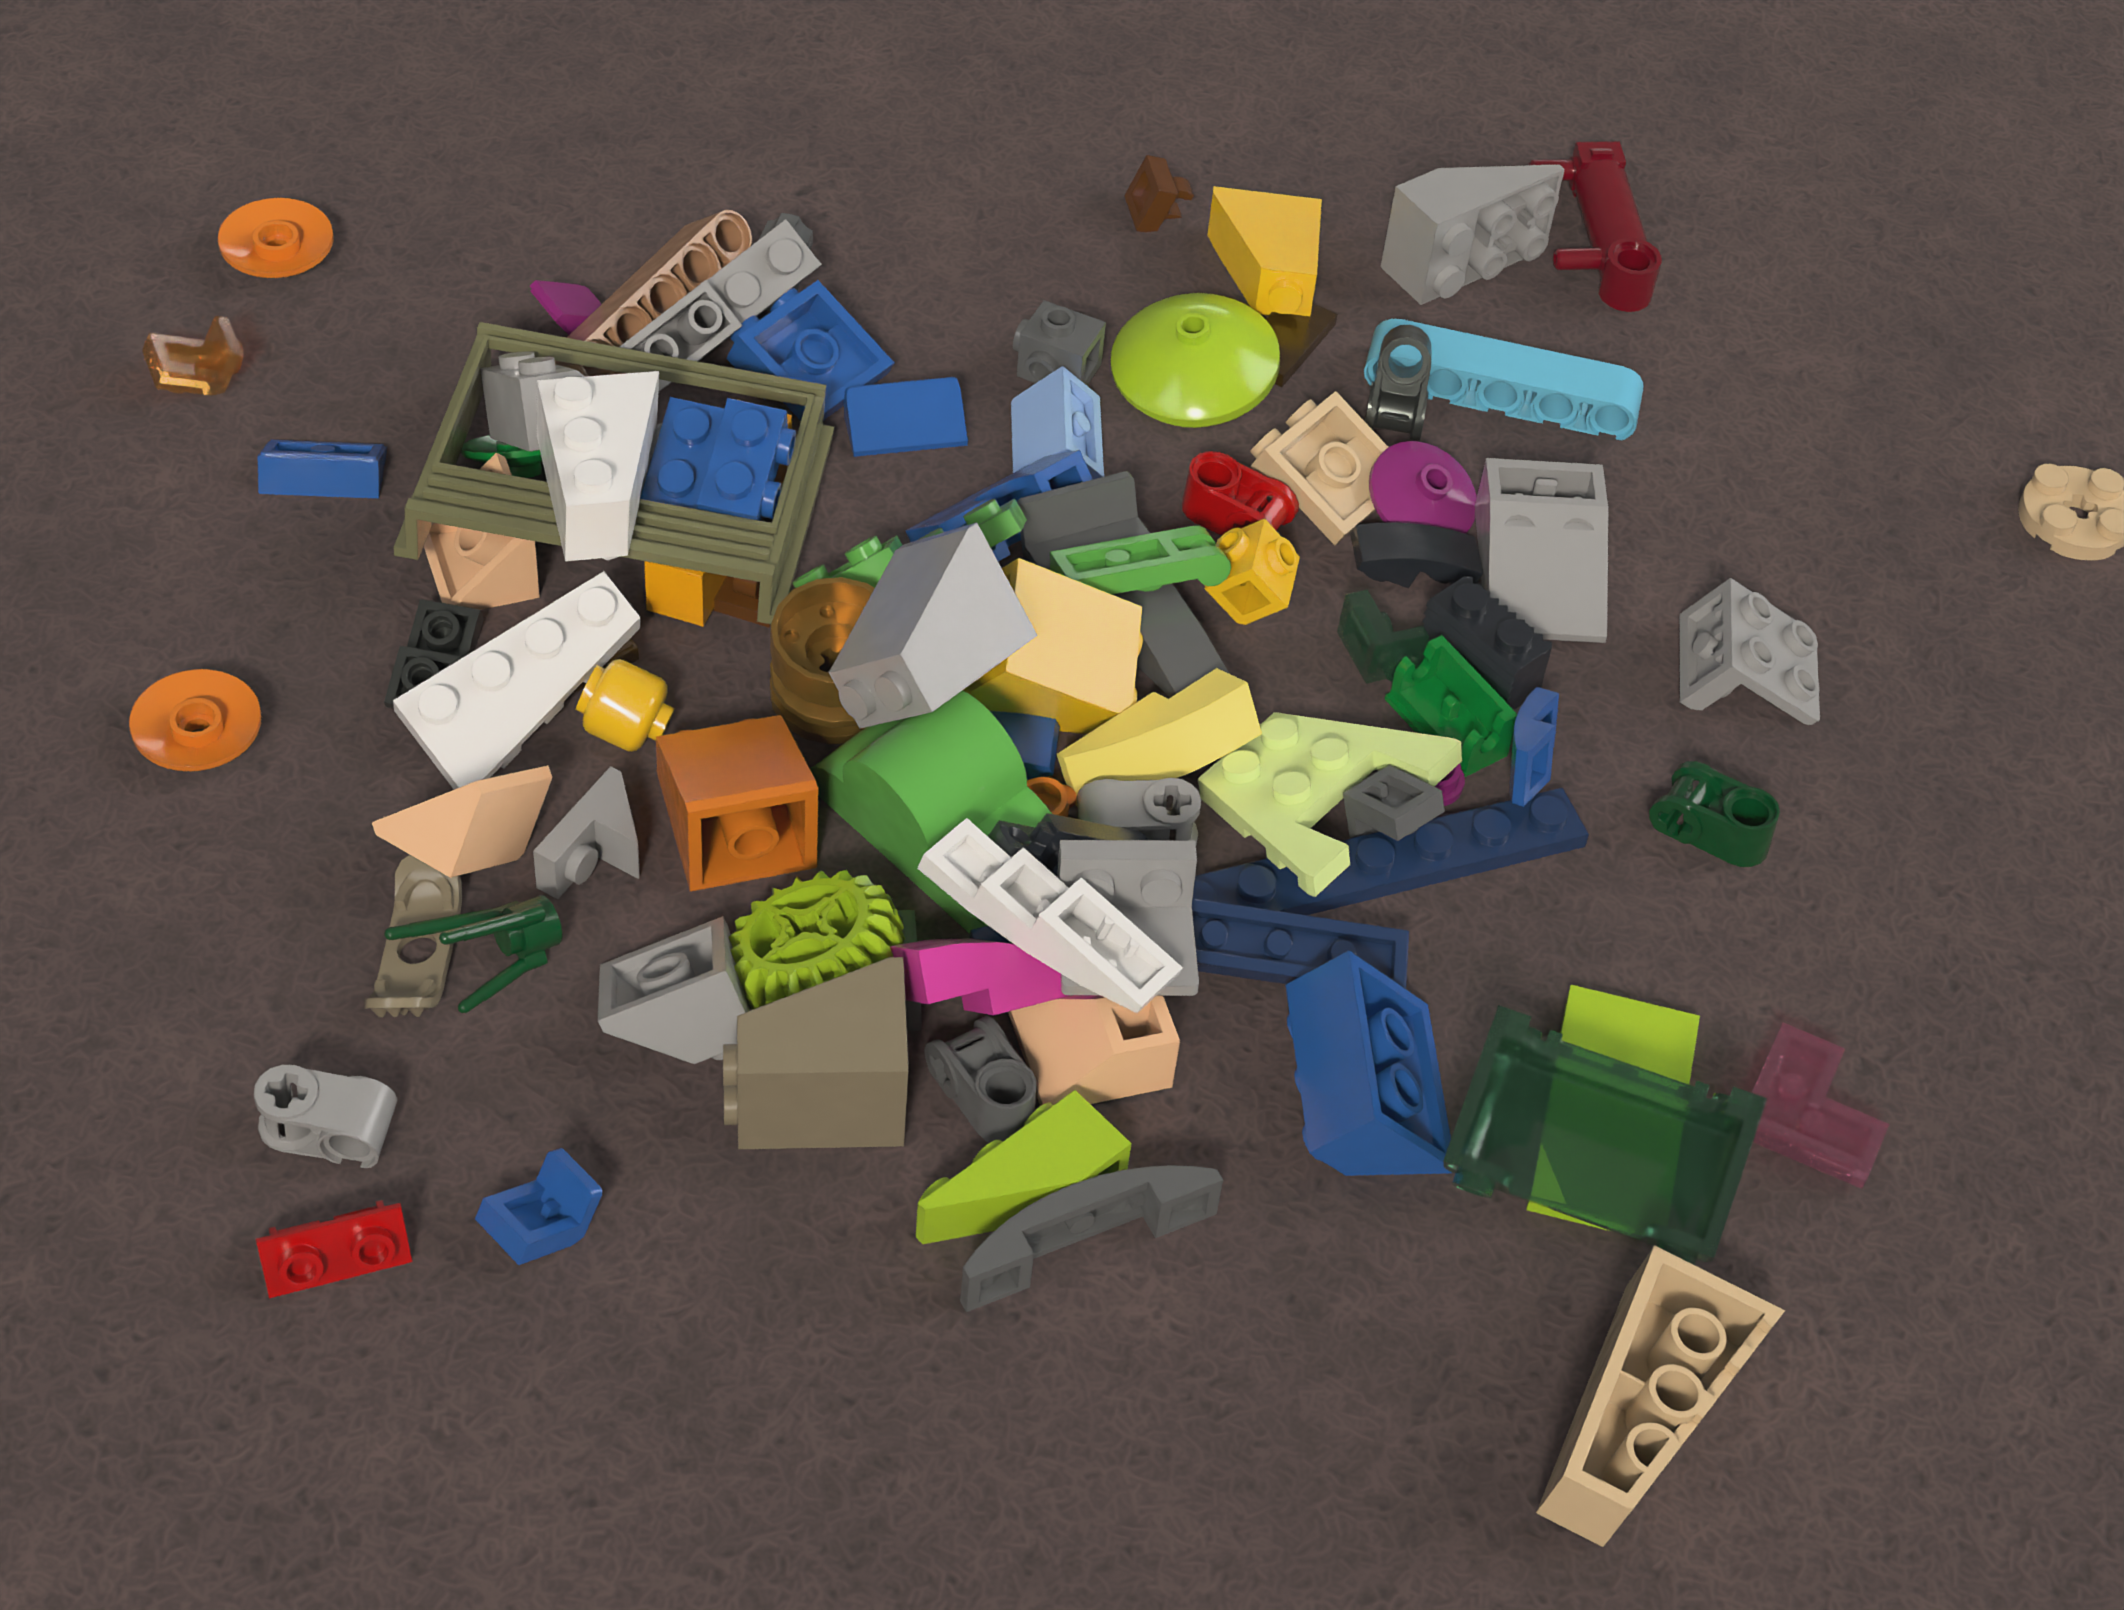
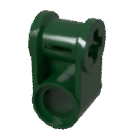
(1718, 816)

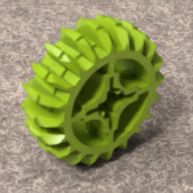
(813, 935)

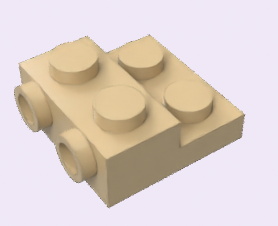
(1324, 463)

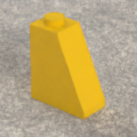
(1268, 247)

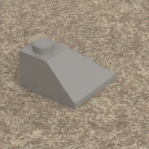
(675, 994)

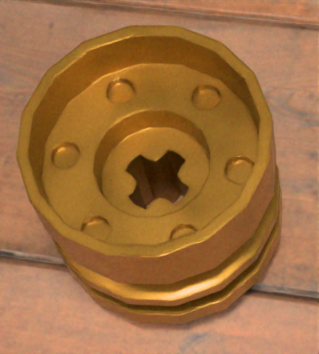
(804, 644)

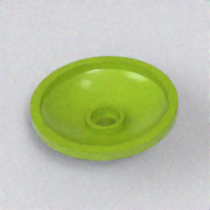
(1195, 359)

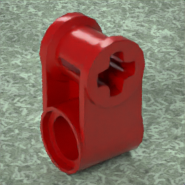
(1231, 495)

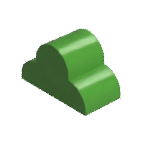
(924, 776)

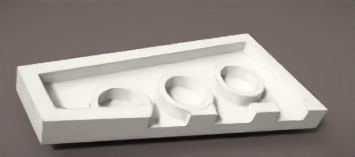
(499, 695)

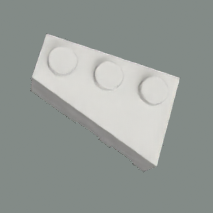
(595, 457)

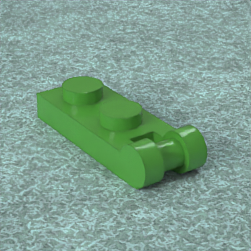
(1145, 561)

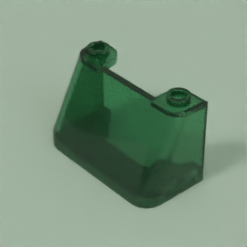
(1602, 1139)

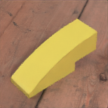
(1166, 735)

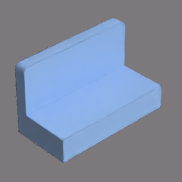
(1057, 418)

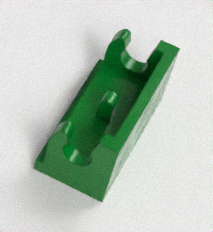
(1454, 702)

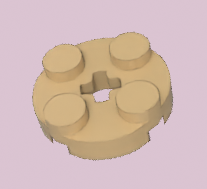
(2047, 511)

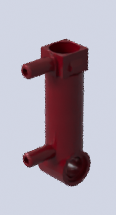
(1613, 225)

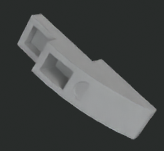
(728, 298)

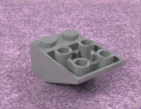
(1467, 225)
(1546, 545)

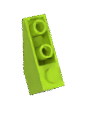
(1050, 1152)

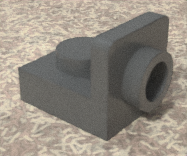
(1391, 804)

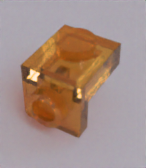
(194, 364)

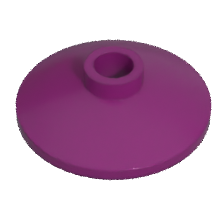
(1403, 490)

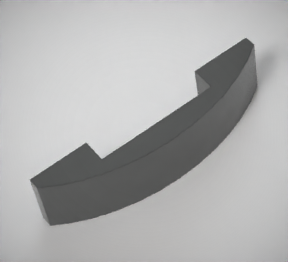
(1162, 1195)

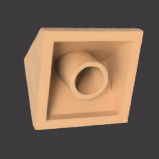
(479, 566)
(471, 825)

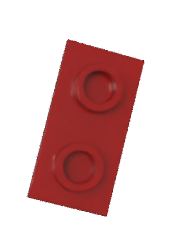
(333, 1249)

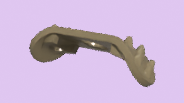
(419, 896)

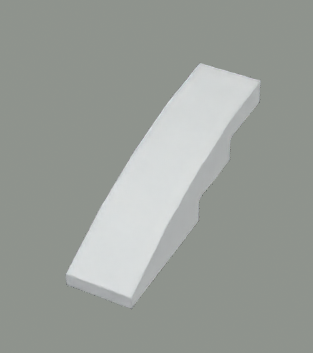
(1056, 924)

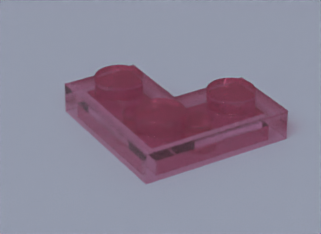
(1803, 1121)

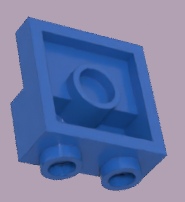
(810, 341)
(720, 458)

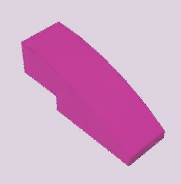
(985, 973)

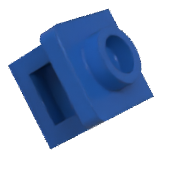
(543, 1212)

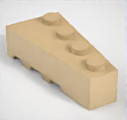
(1646, 1386)

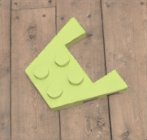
(1299, 773)

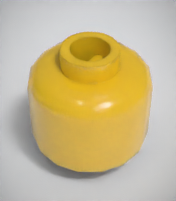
(624, 705)

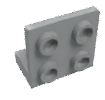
(1747, 641)
(1150, 887)

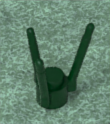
(517, 927)

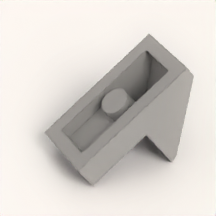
(591, 830)

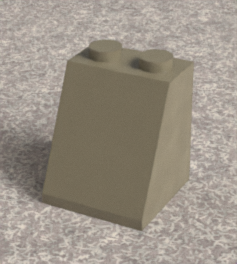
(823, 1065)

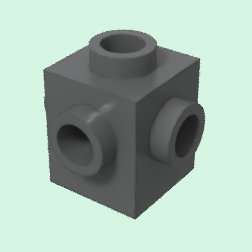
(1058, 339)

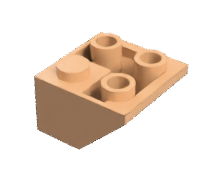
(1096, 1047)

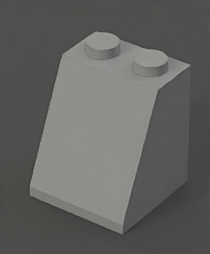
(929, 629)

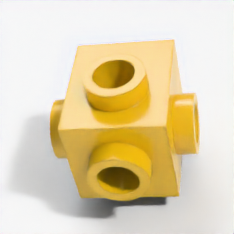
(1259, 574)

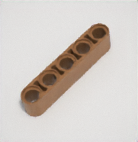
(663, 280)

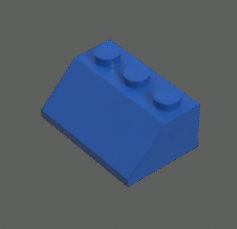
(1366, 1071)

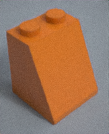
(739, 801)

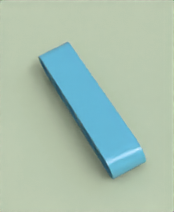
(1521, 380)

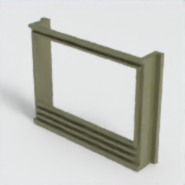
(661, 531)

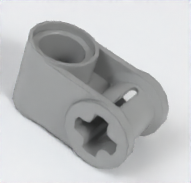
(1142, 806)
(329, 1117)

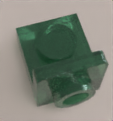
(1371, 638)

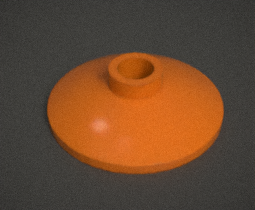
(275, 237)
(189, 701)

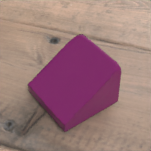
(565, 302)

